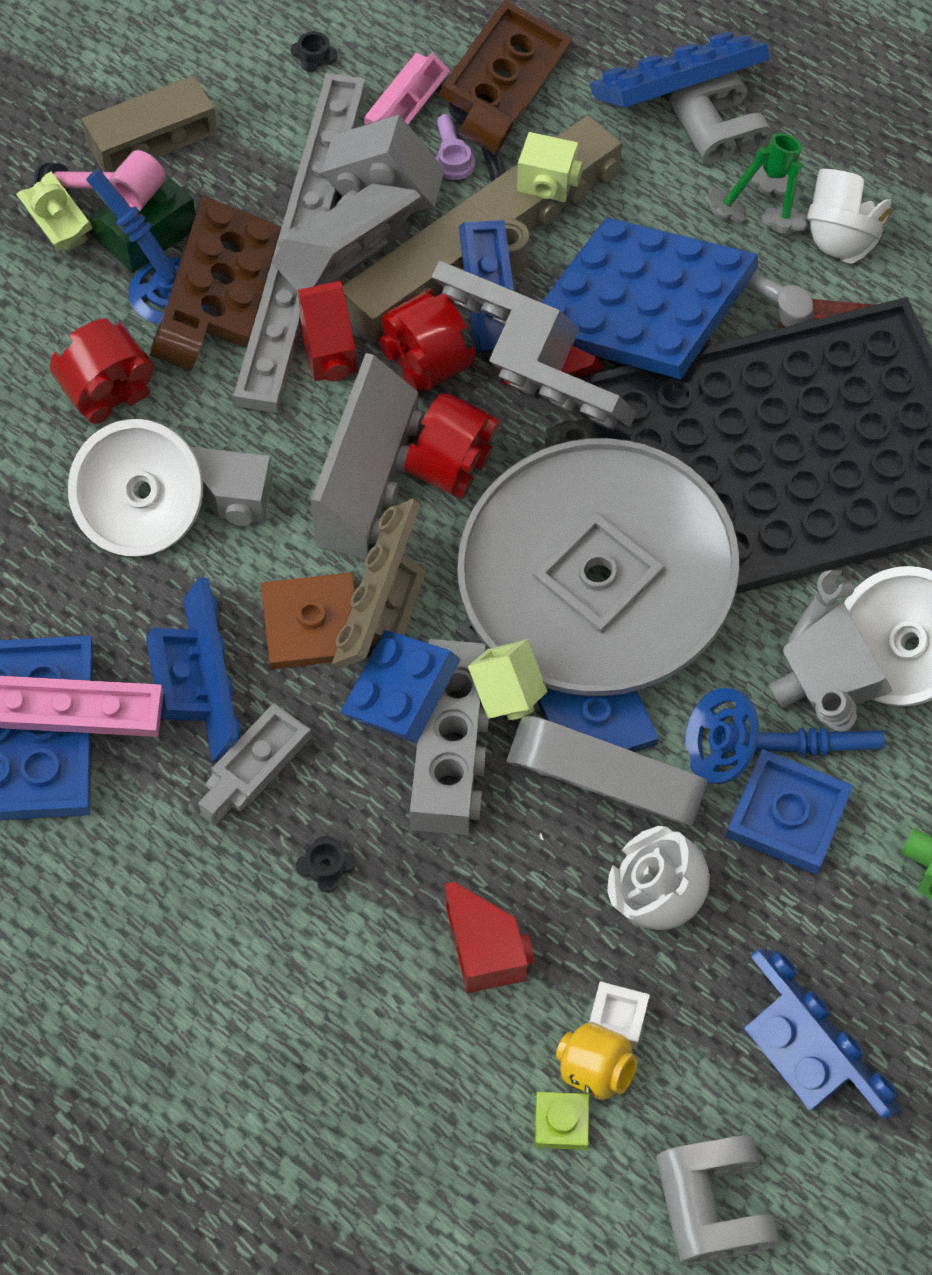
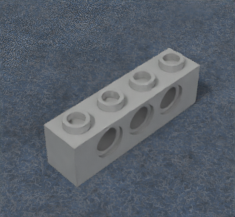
(441, 806)

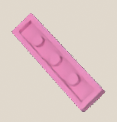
(80, 706)

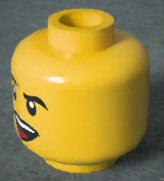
(596, 1061)

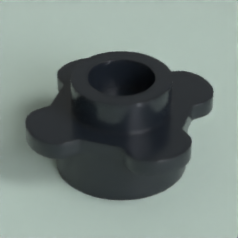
(313, 50)
(325, 850)

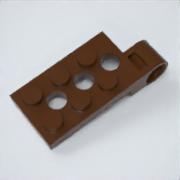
(475, 74)
(183, 319)

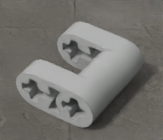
(714, 138)
(692, 1207)

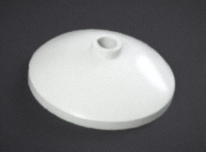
(107, 481)
(888, 613)

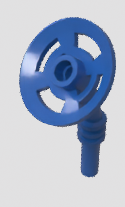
(139, 231)
(736, 738)

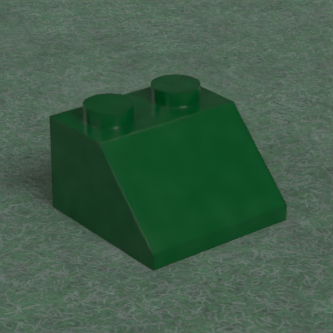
(168, 212)

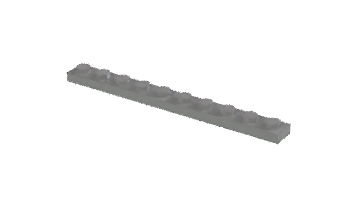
(278, 315)

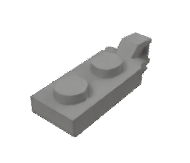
(253, 763)

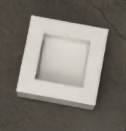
(620, 1010)

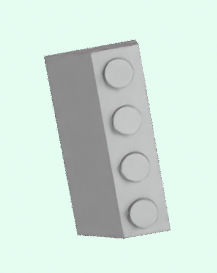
(365, 460)

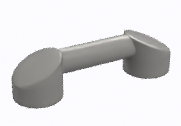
(793, 301)

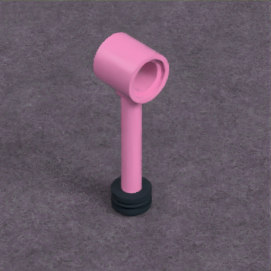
(135, 178)

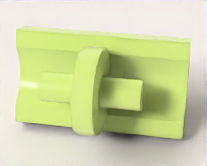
(55, 213)

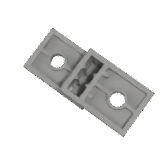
(533, 346)

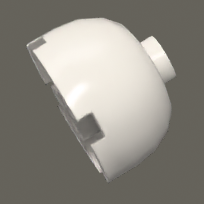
(659, 880)

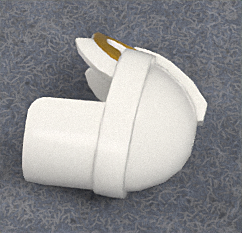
(839, 221)

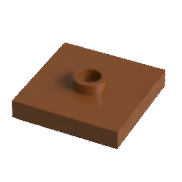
(305, 618)

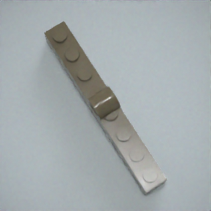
(411, 265)

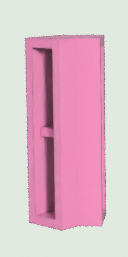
(409, 89)

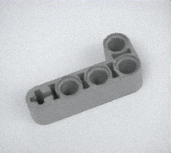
(607, 770)

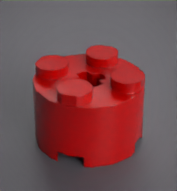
(426, 340)
(102, 369)
(452, 445)

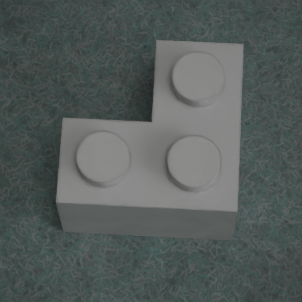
(383, 155)

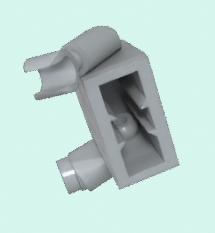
(830, 659)

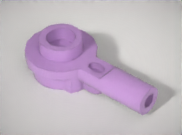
(453, 154)

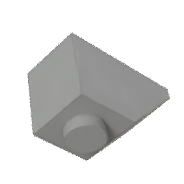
(235, 484)

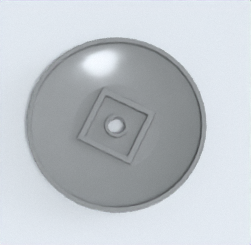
(613, 508)

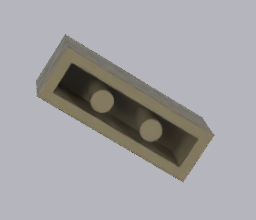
(150, 123)

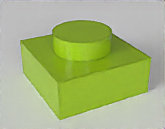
(562, 1120)

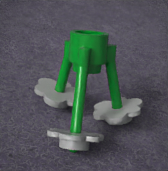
(772, 170)

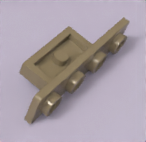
(387, 588)

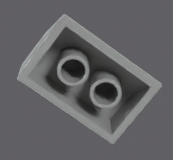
(344, 236)

